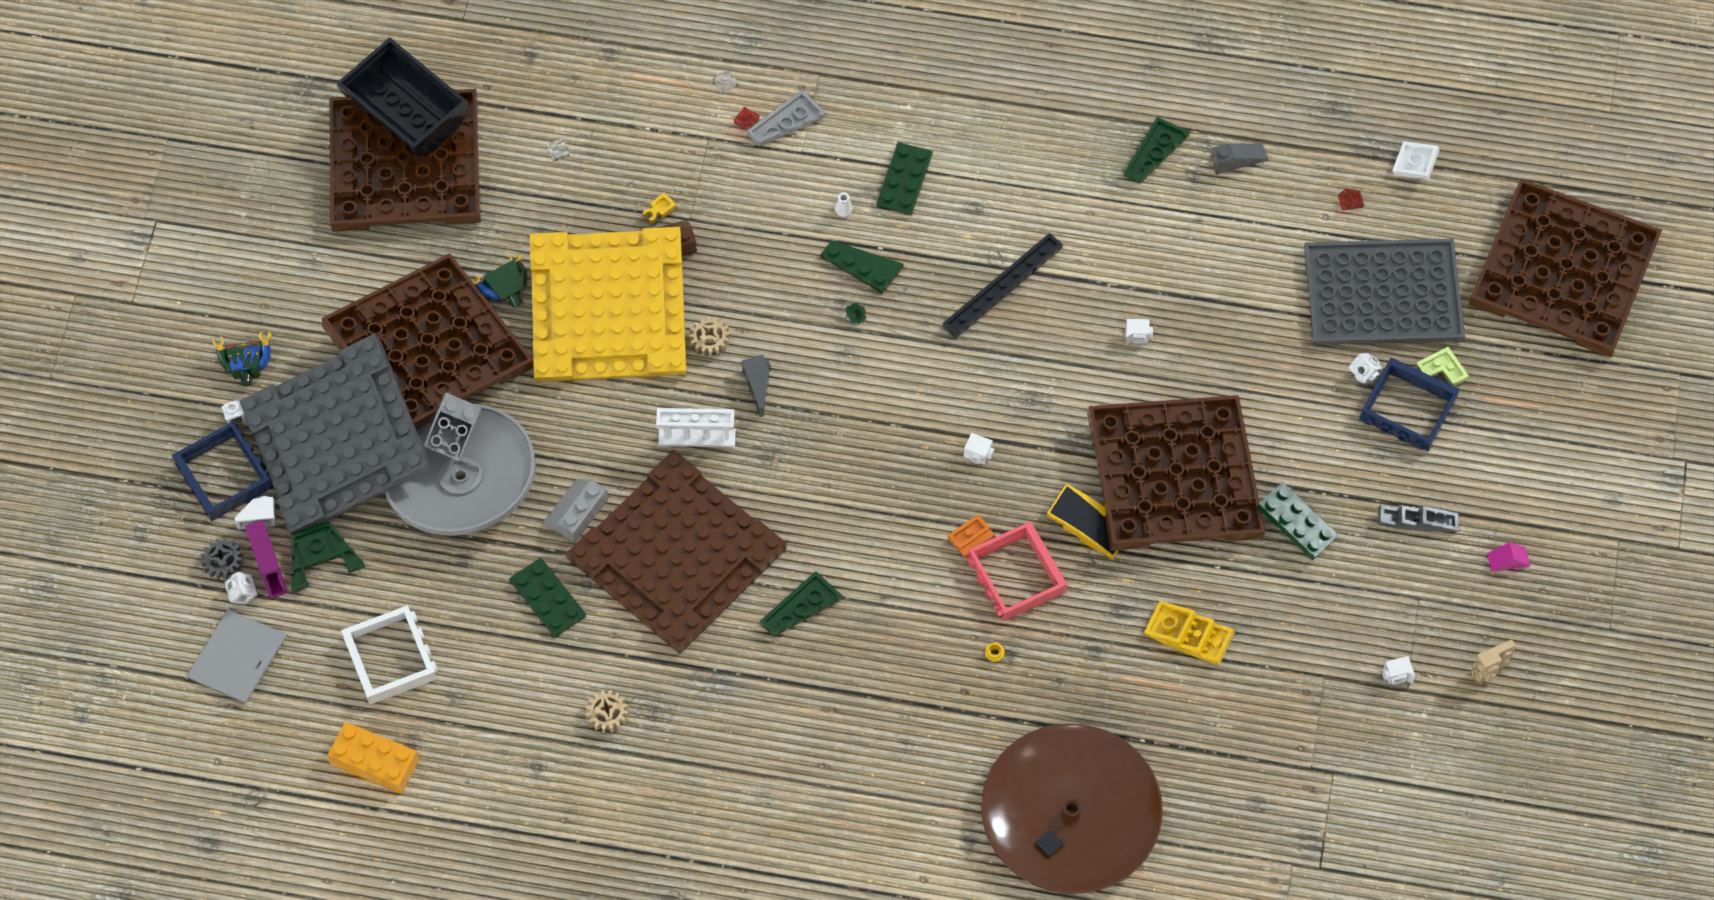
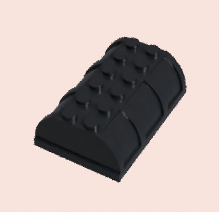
(405, 97)

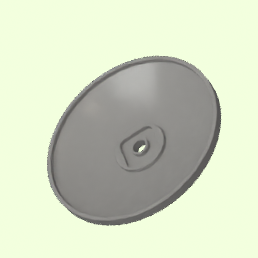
(498, 476)

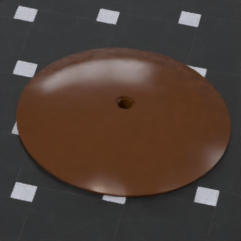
(1080, 770)

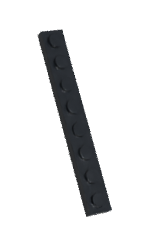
(1002, 285)

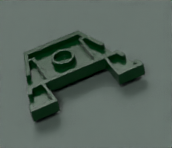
(316, 547)

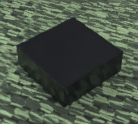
(1049, 843)

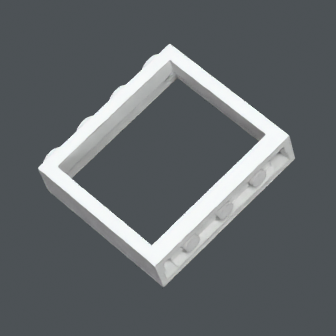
(401, 685)

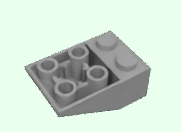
(451, 426)

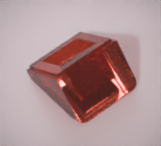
(1350, 199)

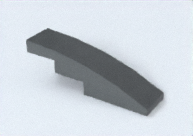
(1418, 519)

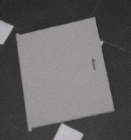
(236, 656)

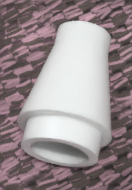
(843, 205)

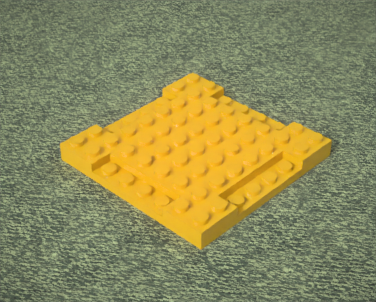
(607, 305)

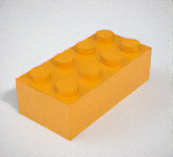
(373, 757)

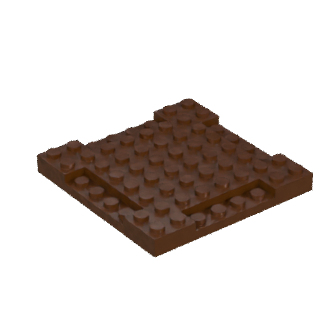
(385, 183)
(1565, 266)
(435, 336)
(1175, 472)
(676, 552)

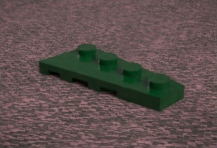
(1155, 148)
(867, 267)
(805, 601)

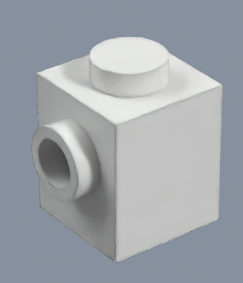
(978, 449)

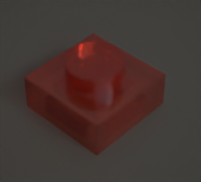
(746, 118)

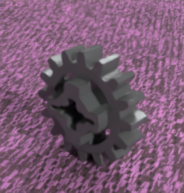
(230, 562)

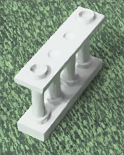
(696, 427)

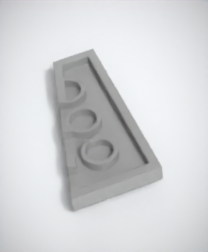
(790, 116)

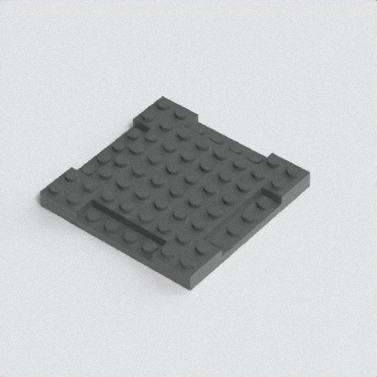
(336, 435)

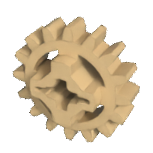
(709, 336)
(615, 709)

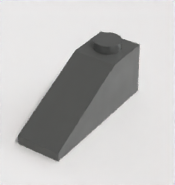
(1237, 155)
(757, 377)

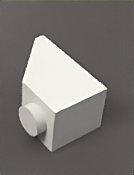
(258, 509)

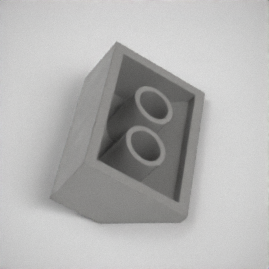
(577, 508)

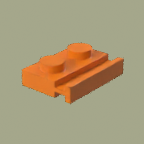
(970, 535)

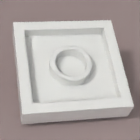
(1416, 160)

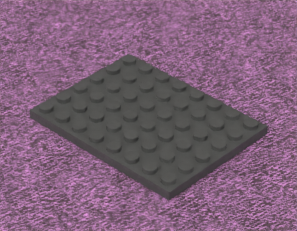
(1384, 291)

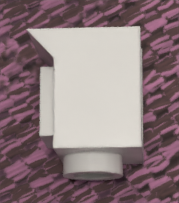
(1138, 331)
(233, 410)
(1398, 671)

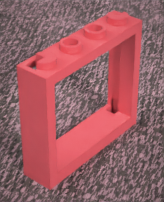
(999, 542)

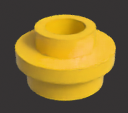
(994, 647)

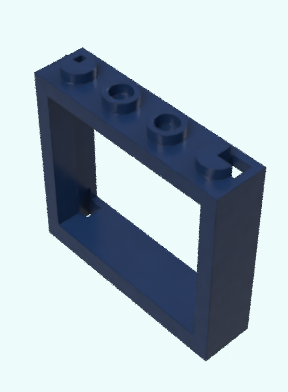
(1417, 379)
(209, 442)

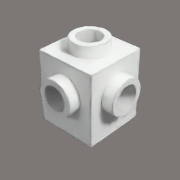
(1366, 368)
(240, 588)

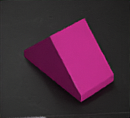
(1508, 557)

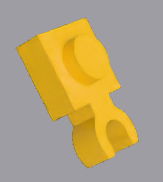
(659, 207)

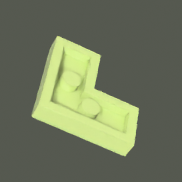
(1444, 363)

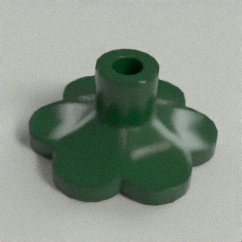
(855, 313)

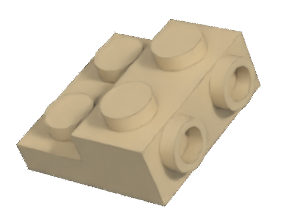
(1488, 662)

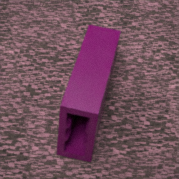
(266, 559)

